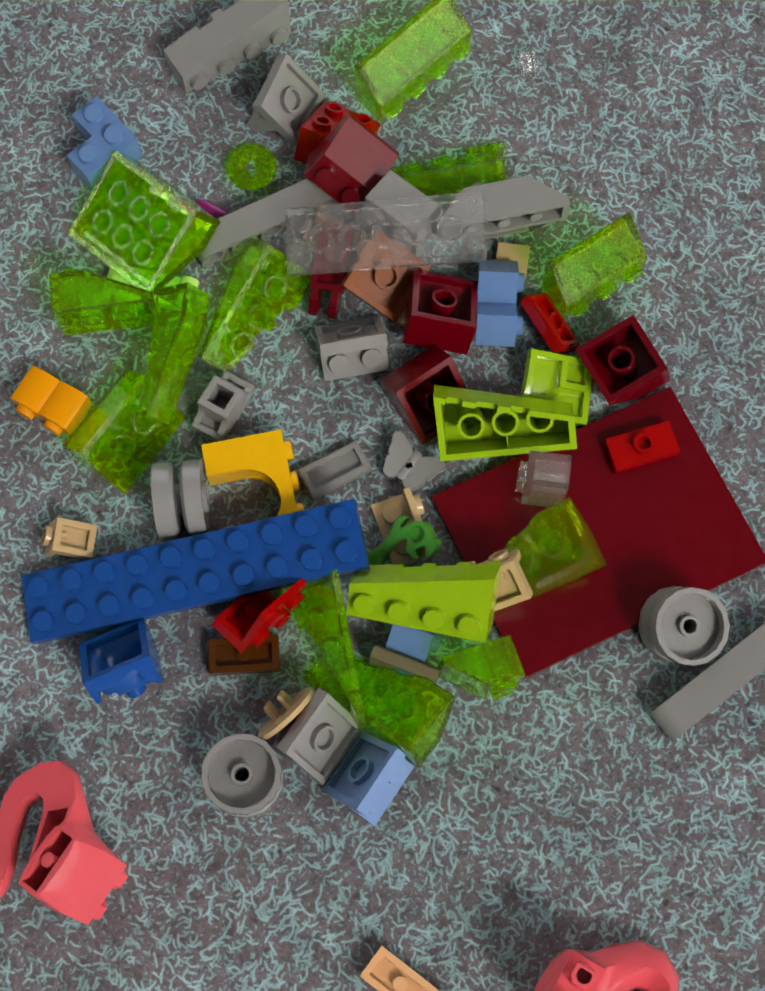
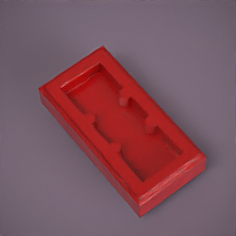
(549, 323)
(641, 446)

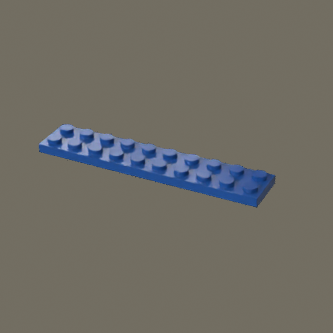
(194, 571)

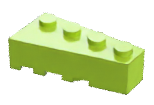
(498, 424)
(429, 597)

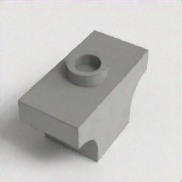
(221, 406)

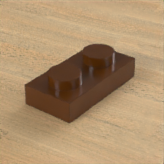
(227, 660)

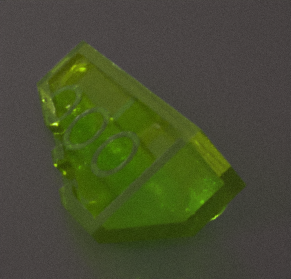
(250, 302)

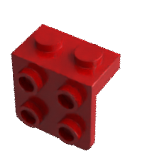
(322, 123)
(252, 617)

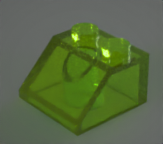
(484, 669)

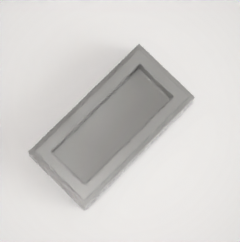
(334, 470)

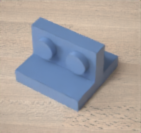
(368, 777)

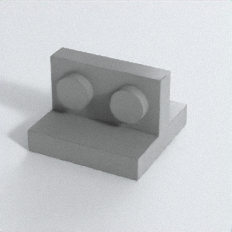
(285, 100)
(352, 348)
(318, 737)

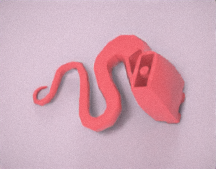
(69, 862)
(612, 968)

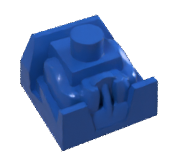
(120, 661)

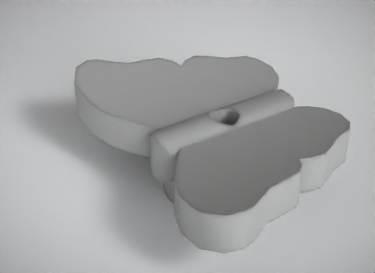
(401, 454)

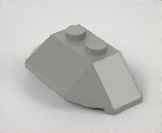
(520, 205)

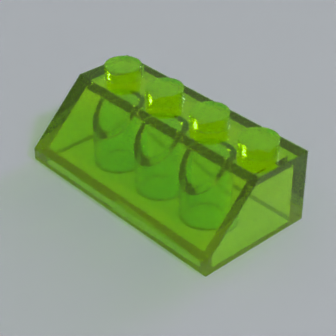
(412, 58)

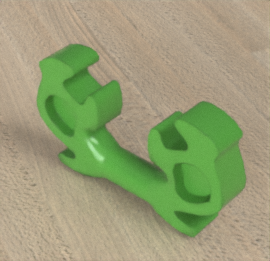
(418, 535)

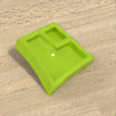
(558, 379)

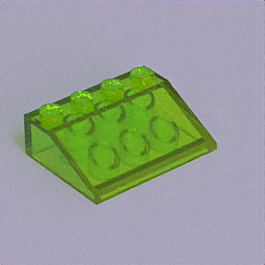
(141, 224)

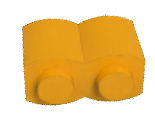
(50, 401)

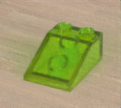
(97, 303)

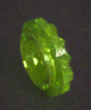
(239, 160)

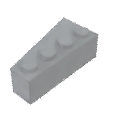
(227, 40)

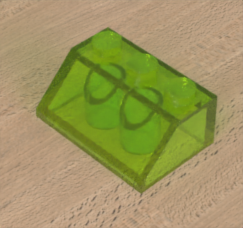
(595, 267)
(116, 438)

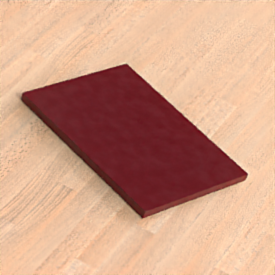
(651, 522)

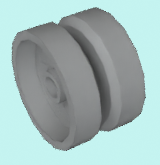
(176, 498)
(684, 625)
(242, 754)

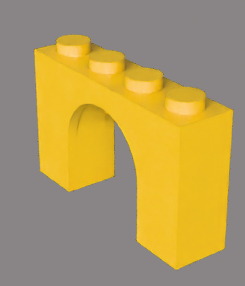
(255, 457)

